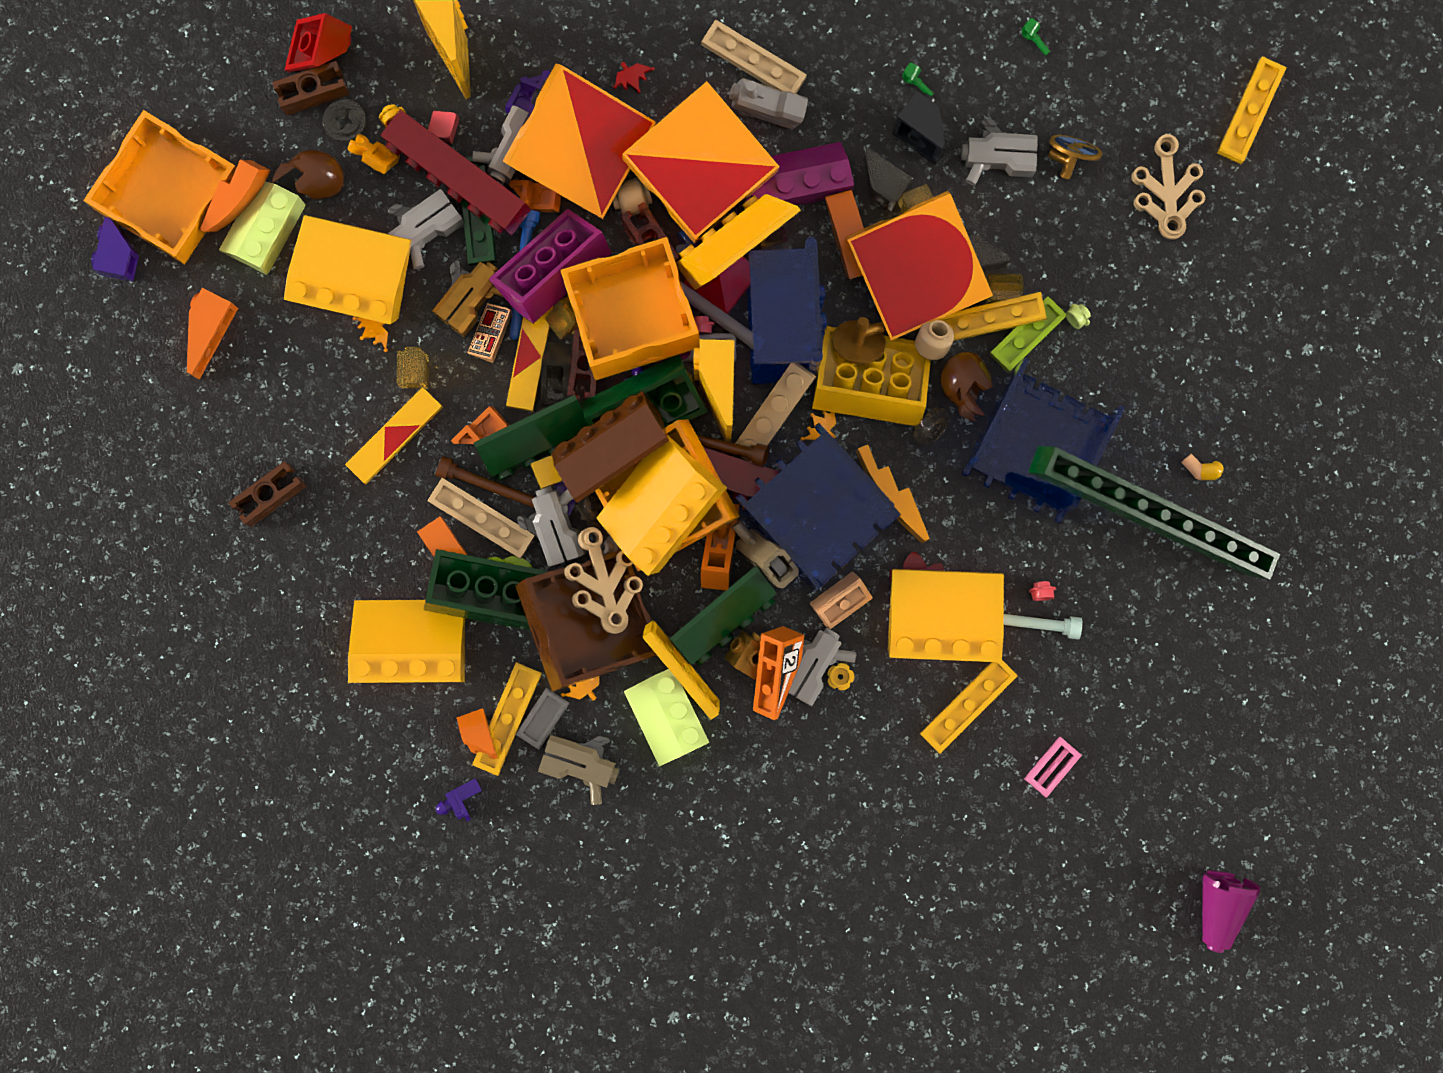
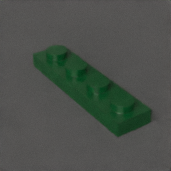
(478, 234)

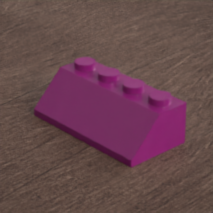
(809, 175)
(534, 277)

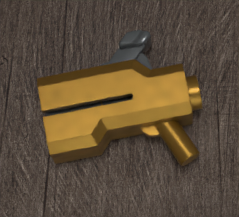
(466, 296)

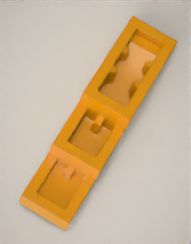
(903, 499)

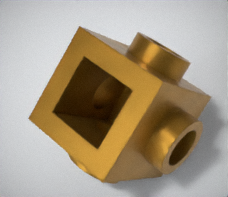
(745, 653)

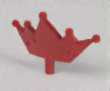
(631, 76)

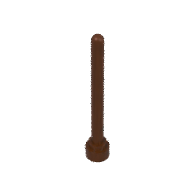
(756, 453)
(449, 469)

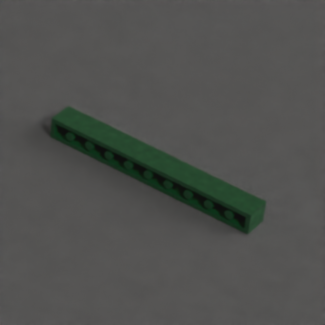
(1153, 512)

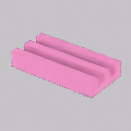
(1060, 775)

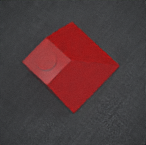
(317, 41)
(726, 287)

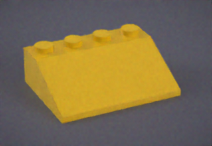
(446, 29)
(734, 239)
(348, 270)
(715, 374)
(884, 390)
(660, 506)
(946, 615)
(404, 644)

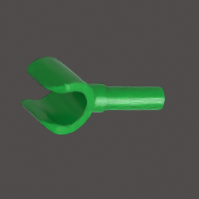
(1029, 32)
(910, 76)

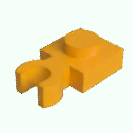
(374, 155)

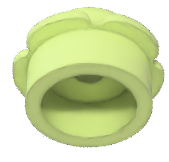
(1078, 316)

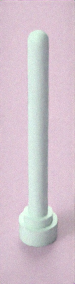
(1071, 627)

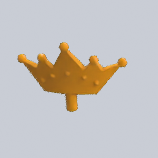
(373, 329)
(827, 422)
(583, 688)

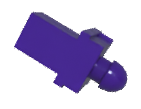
(455, 799)

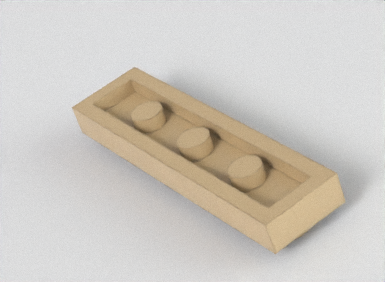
(752, 58)
(777, 406)
(481, 518)

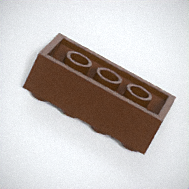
(610, 446)

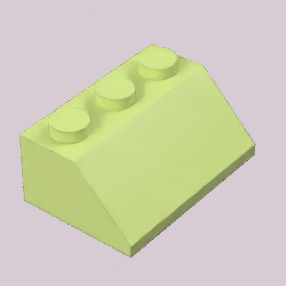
(263, 227)
(666, 717)

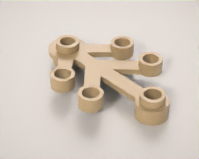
(1168, 191)
(603, 585)

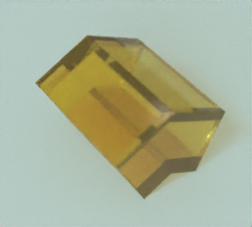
(1005, 286)

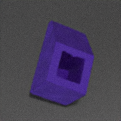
(114, 253)

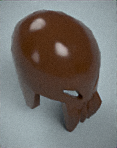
(321, 174)
(962, 381)

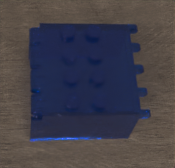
(785, 311)
(1034, 419)
(819, 509)

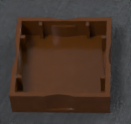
(572, 638)

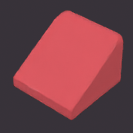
(444, 125)

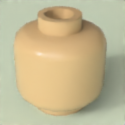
(631, 195)
(934, 339)

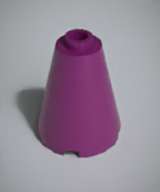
(1225, 908)

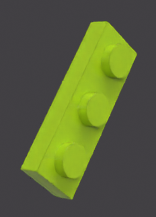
(1027, 337)

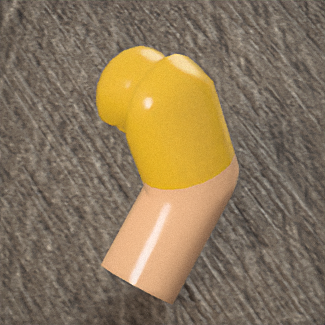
(1205, 471)

